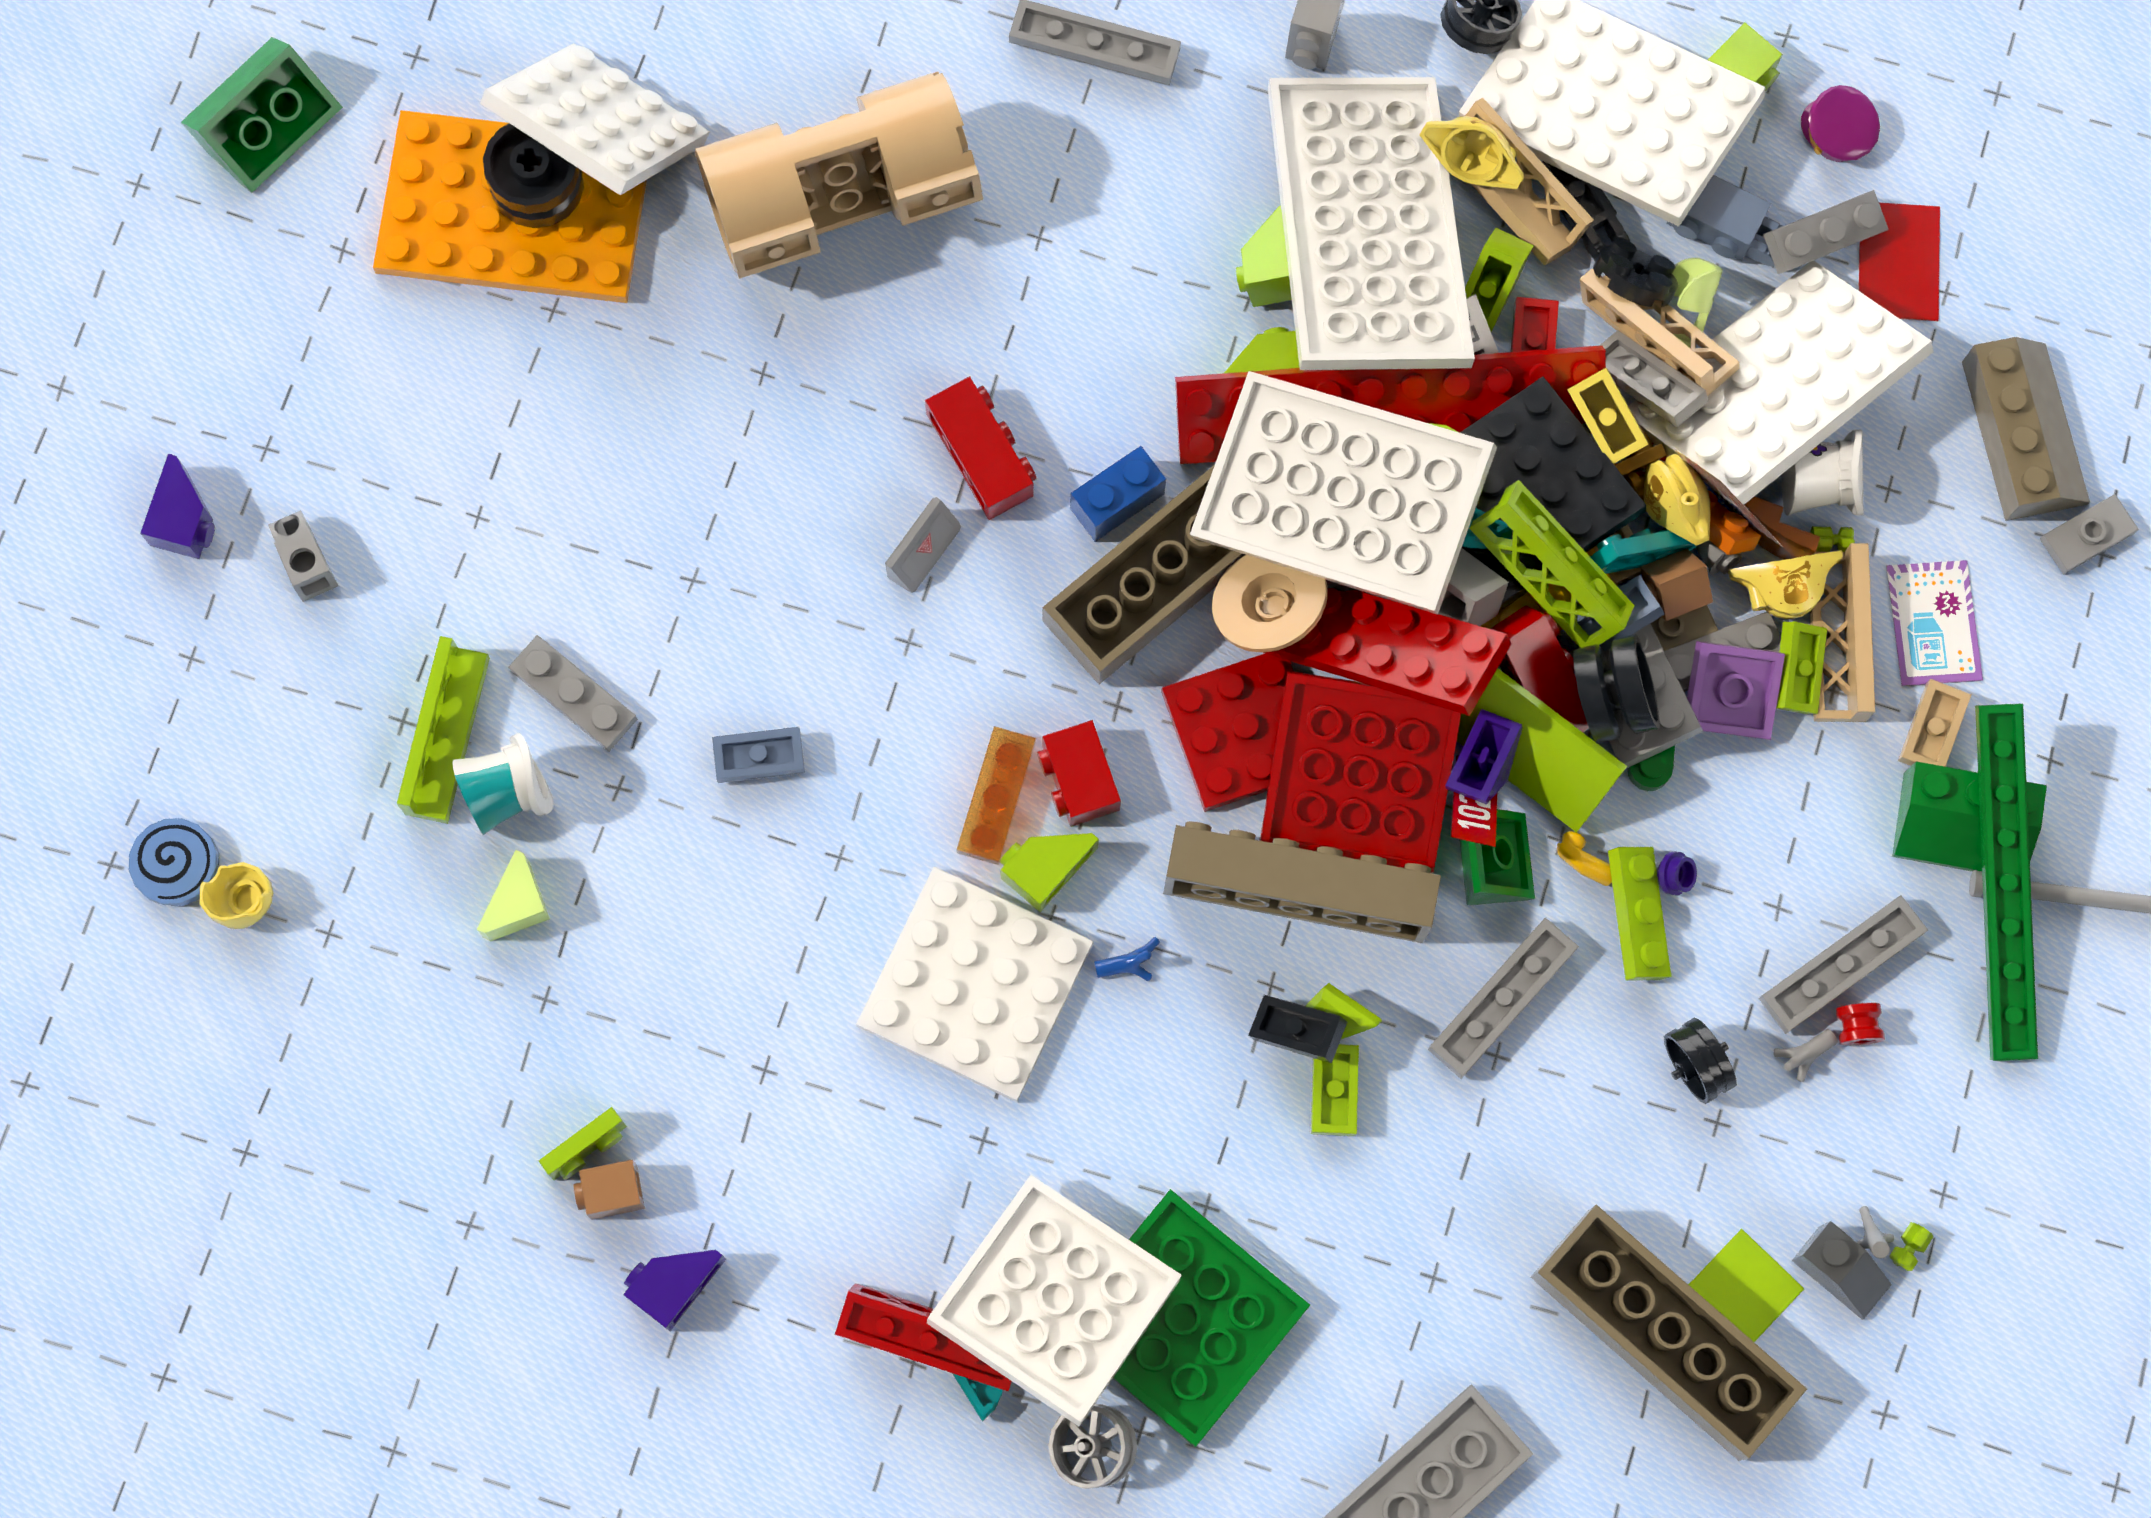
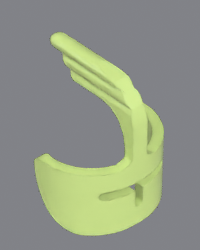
(1696, 288)

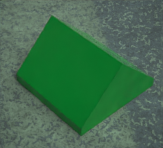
(1500, 871)

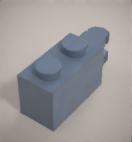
(1729, 221)

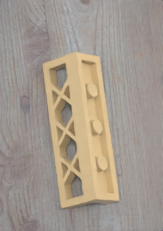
(1522, 210)
(1658, 337)
(1857, 642)

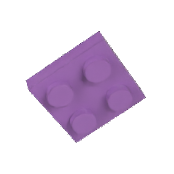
(1735, 689)

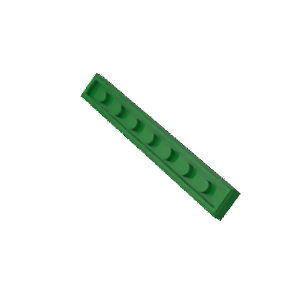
(2006, 882)

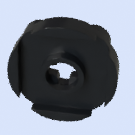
(1636, 274)

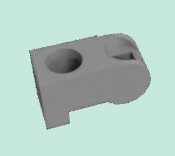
(302, 556)

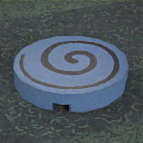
(172, 861)

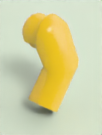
(1584, 863)

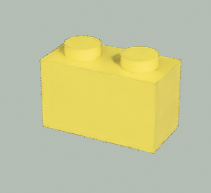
(1608, 416)

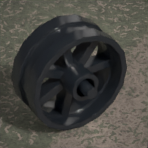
(1475, 23)
(1700, 1060)

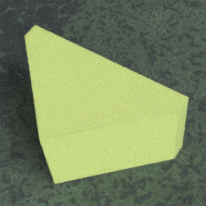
(515, 902)

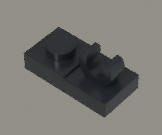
(1297, 1028)

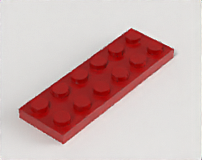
(1401, 650)

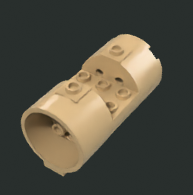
(893, 155)

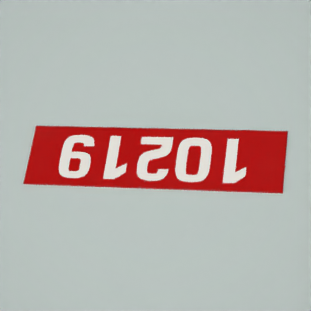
(1474, 820)

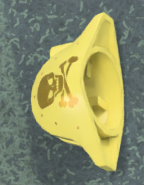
(1473, 151)
(1678, 499)
(1787, 586)

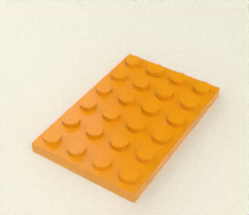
(449, 229)

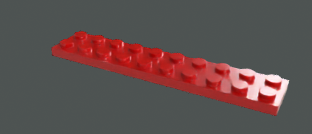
(1428, 395)

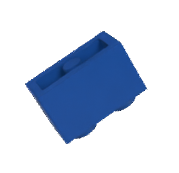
(1117, 493)

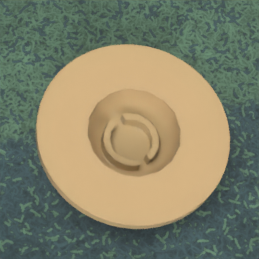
(1267, 604)

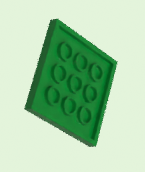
(1212, 1326)

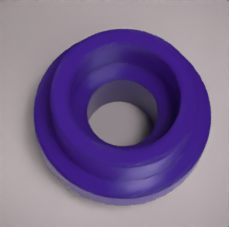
(1676, 873)

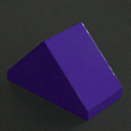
(1485, 758)

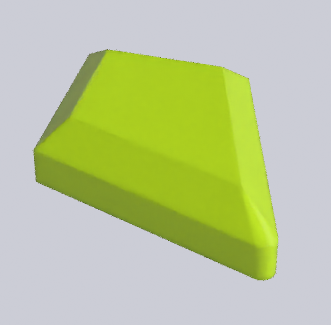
(1336, 1002)

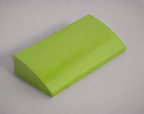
(1553, 757)

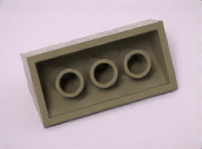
(2024, 427)

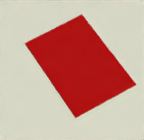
(1903, 263)

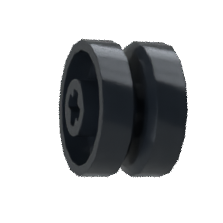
(530, 180)
(1616, 689)

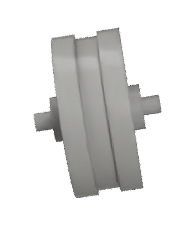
(1093, 1447)

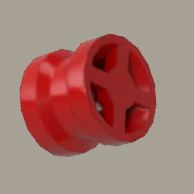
(1860, 1024)

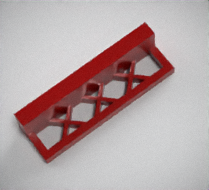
(903, 1330)

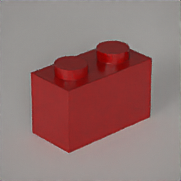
(1080, 774)

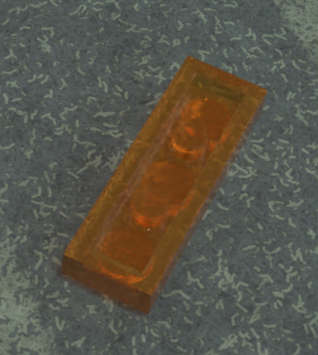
(996, 795)

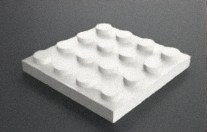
(595, 118)
(975, 984)
(1054, 1300)

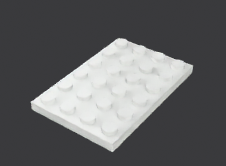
(1617, 105)
(1806, 368)
(1343, 491)

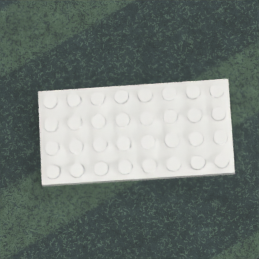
(1368, 225)

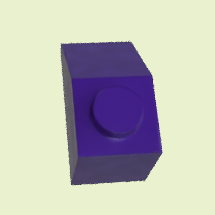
(177, 513)
(671, 1284)

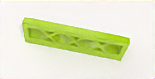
(1563, 557)
(442, 731)

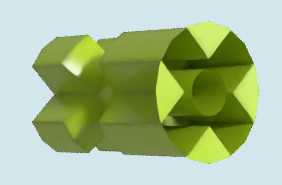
(1828, 539)
(1915, 1239)

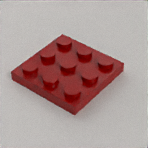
(1229, 726)

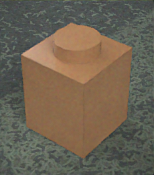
(1678, 583)
(609, 1190)

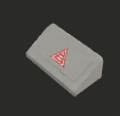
(922, 546)

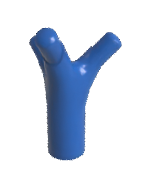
(1128, 962)

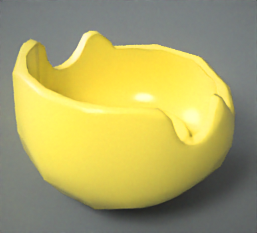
(237, 895)

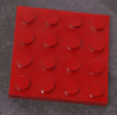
(1359, 770)

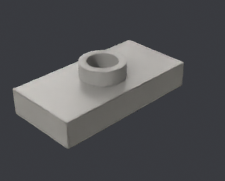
(2089, 534)

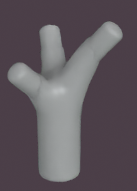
(1805, 1054)
(1873, 1237)

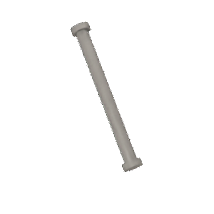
(2075, 895)

